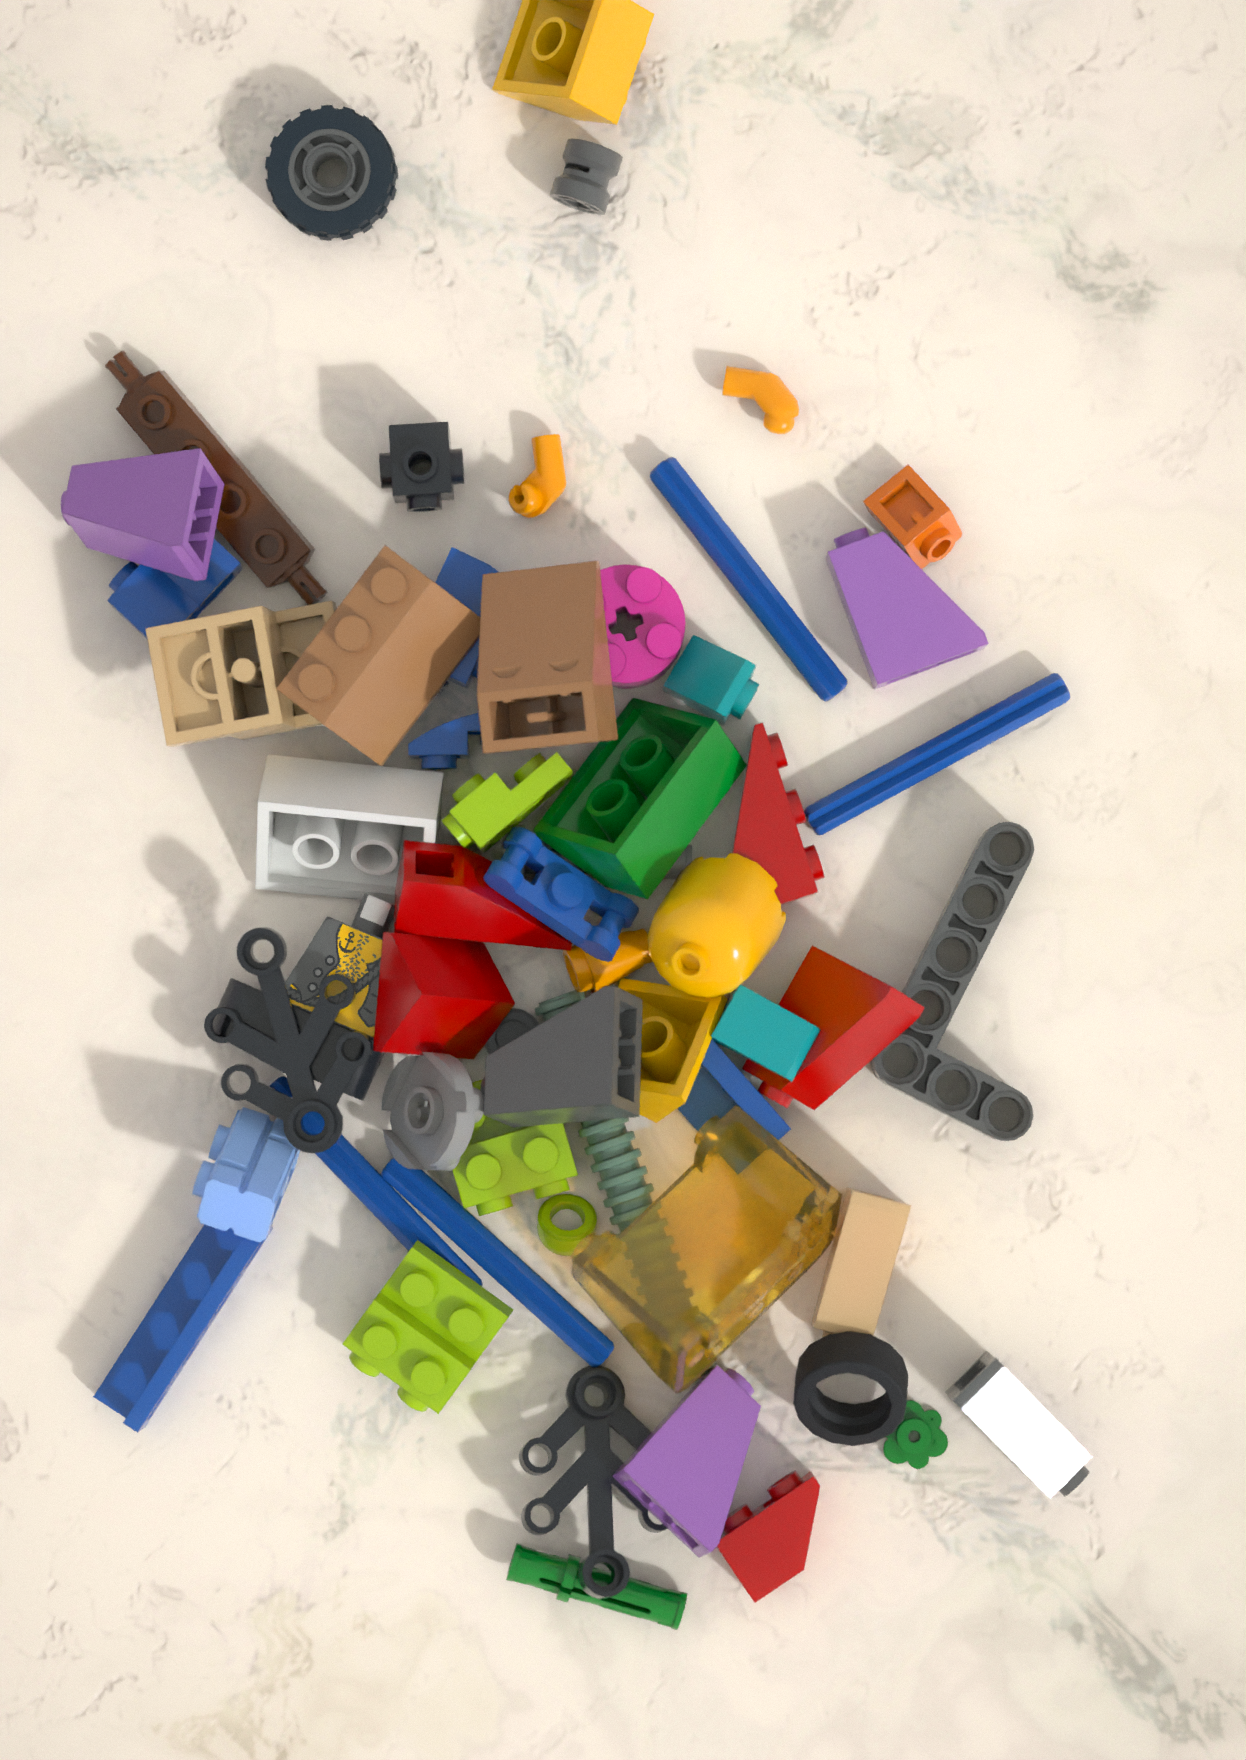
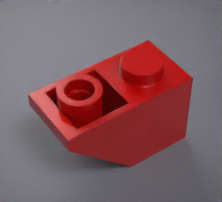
(774, 1539)

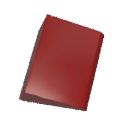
(437, 996)

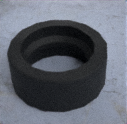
(849, 1422)

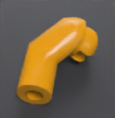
(768, 392)

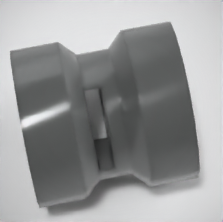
(586, 176)

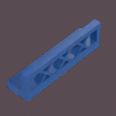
(176, 1324)

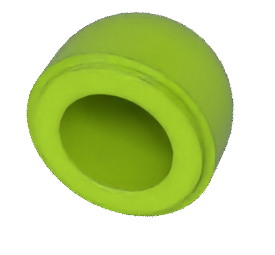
(564, 1241)

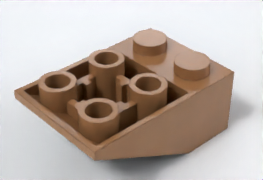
(544, 659)

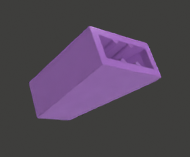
(148, 510)
(897, 609)
(695, 1459)

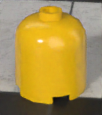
(715, 925)

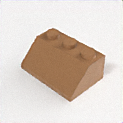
(382, 656)

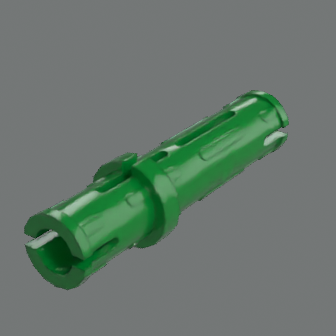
(561, 1577)

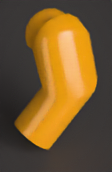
(544, 483)

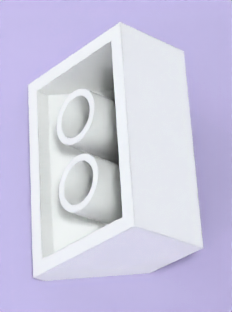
(341, 825)

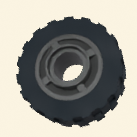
(305, 147)

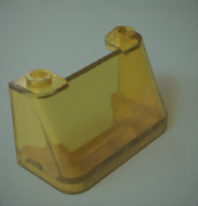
(710, 1249)

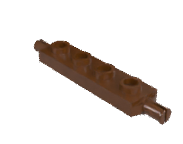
(247, 512)

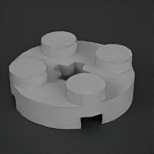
(434, 1136)

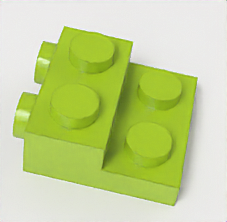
(490, 809)
(510, 1161)
(426, 1329)

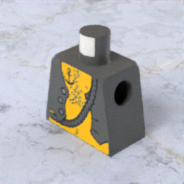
(348, 951)

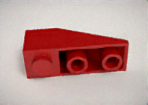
(769, 822)
(445, 896)

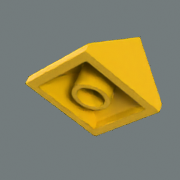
(673, 1043)

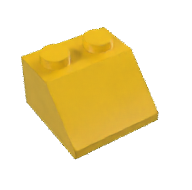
(574, 56)

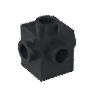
(418, 444)

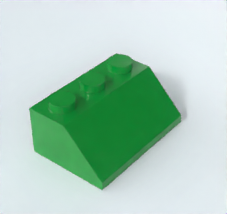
(642, 796)

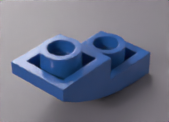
(445, 744)

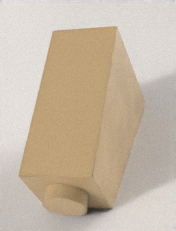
(860, 1263)

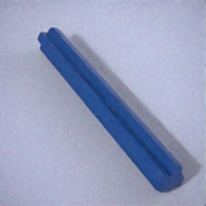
(748, 579)
(937, 754)
(377, 1193)
(500, 1262)

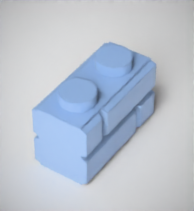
(247, 1177)

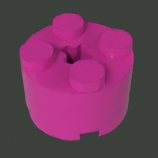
(659, 638)

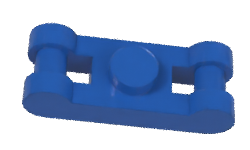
(560, 895)

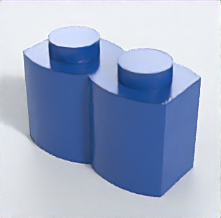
(159, 598)

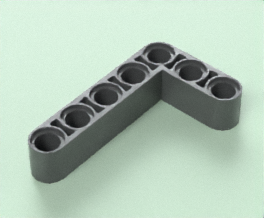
(950, 988)

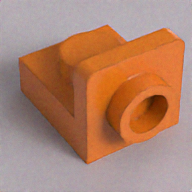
(914, 517)

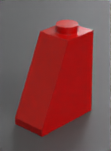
(855, 1020)

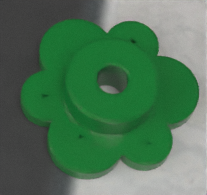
(931, 1440)

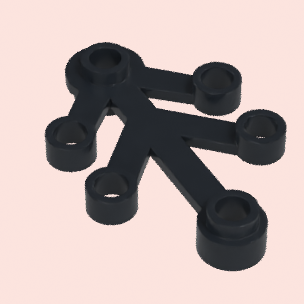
(291, 1050)
(591, 1470)

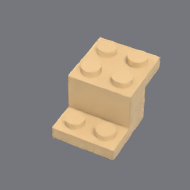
(223, 672)

